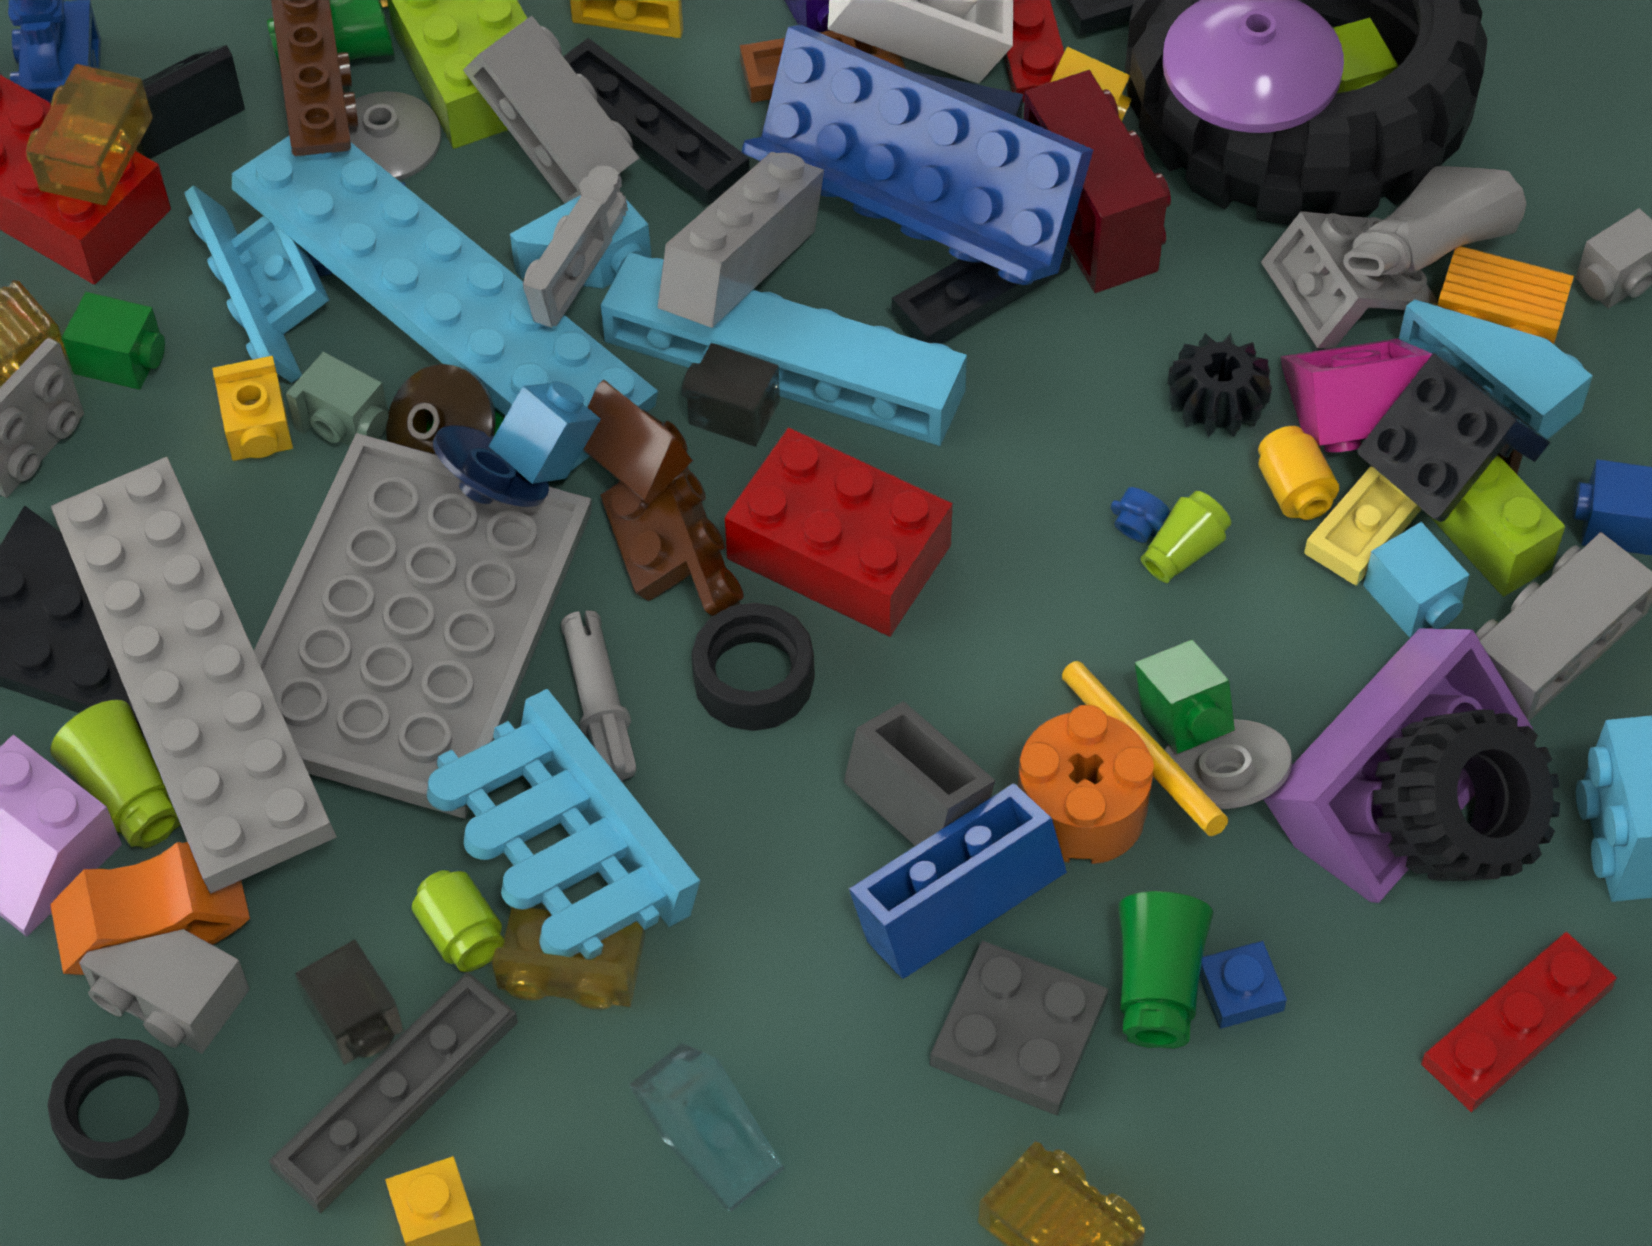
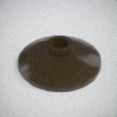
(447, 393)

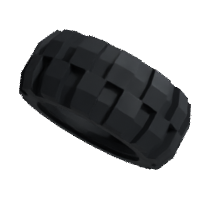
(1351, 152)

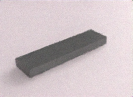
(393, 1092)

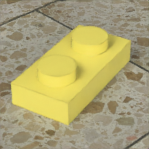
(1360, 523)

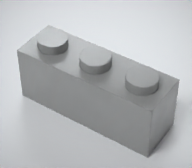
(549, 108)
(1567, 621)

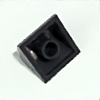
(190, 99)

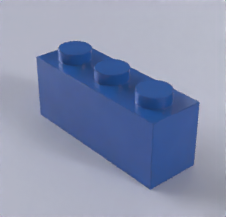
(958, 880)

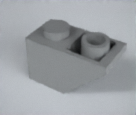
(170, 983)

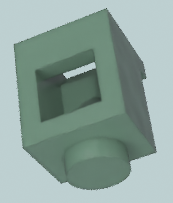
(338, 401)

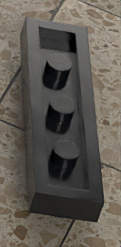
(659, 126)

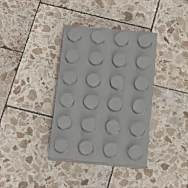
(411, 618)

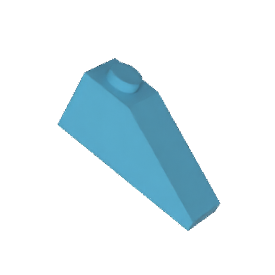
(1512, 365)

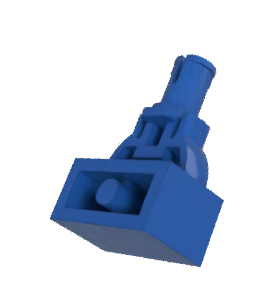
(51, 42)

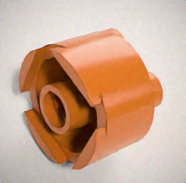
(1090, 780)

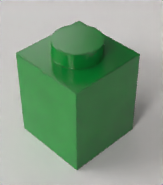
(113, 341)
(1185, 696)

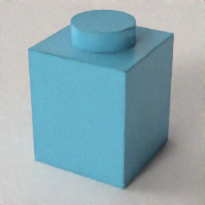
(1416, 580)

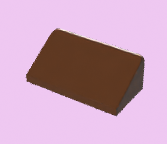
(633, 444)

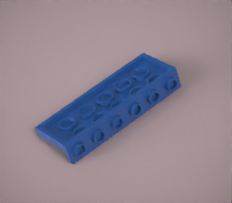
(925, 156)

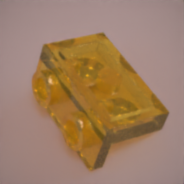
(594, 983)

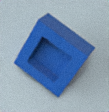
(1242, 984)

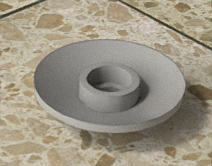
(396, 132)
(1238, 765)

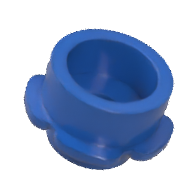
(1139, 514)

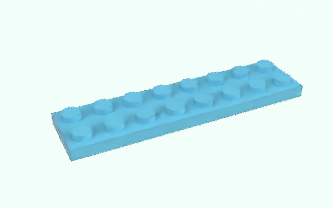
(426, 275)

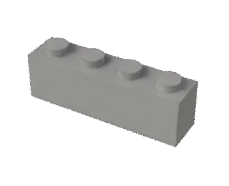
(740, 238)

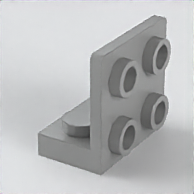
(1319, 288)
(35, 413)

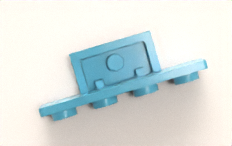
(265, 275)

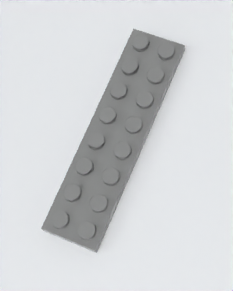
(192, 676)

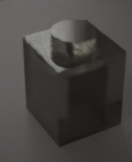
(731, 394)
(350, 1003)

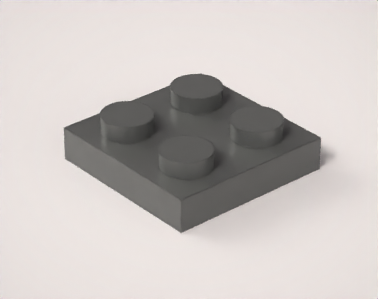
(1019, 1027)

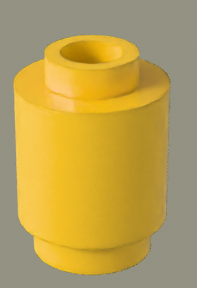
(1297, 473)

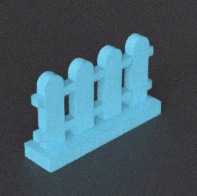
(596, 809)

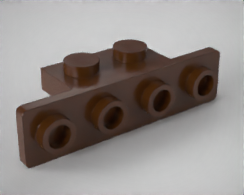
(313, 78)
(672, 539)

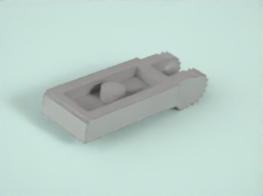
(576, 246)

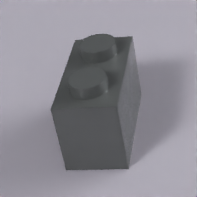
(913, 773)

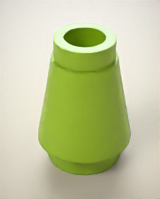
(1187, 534)

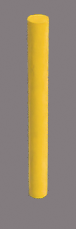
(1165, 770)

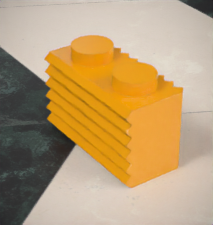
(1506, 292)

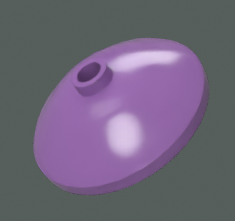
(1253, 63)

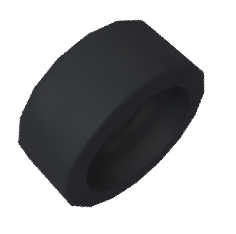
(745, 625)
(91, 1069)

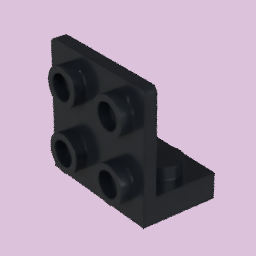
(1445, 437)

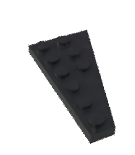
(47, 624)

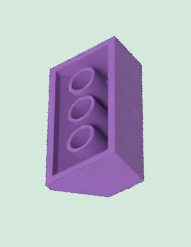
(1330, 788)

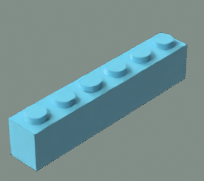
(820, 355)

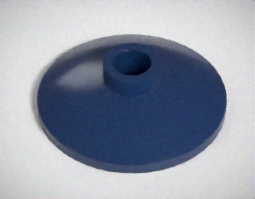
(482, 471)

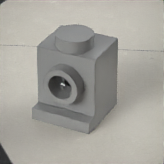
(1618, 260)

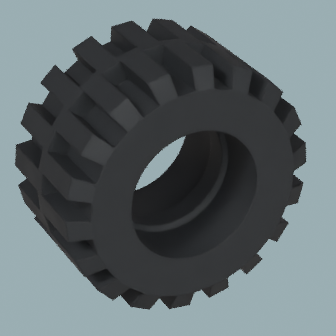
(1509, 787)

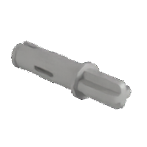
(604, 718)

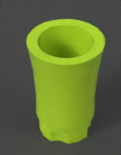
(116, 767)

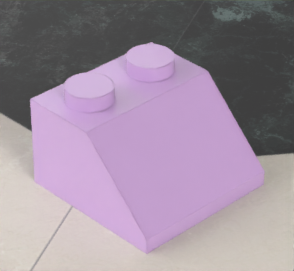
(46, 834)

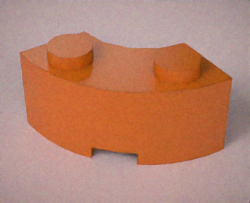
(143, 902)

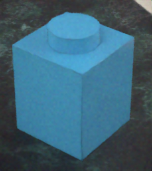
(545, 431)

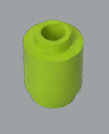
(458, 919)

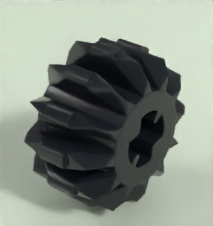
(1219, 384)

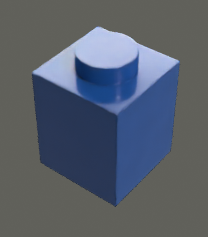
(1617, 505)

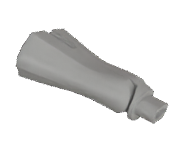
(1441, 214)

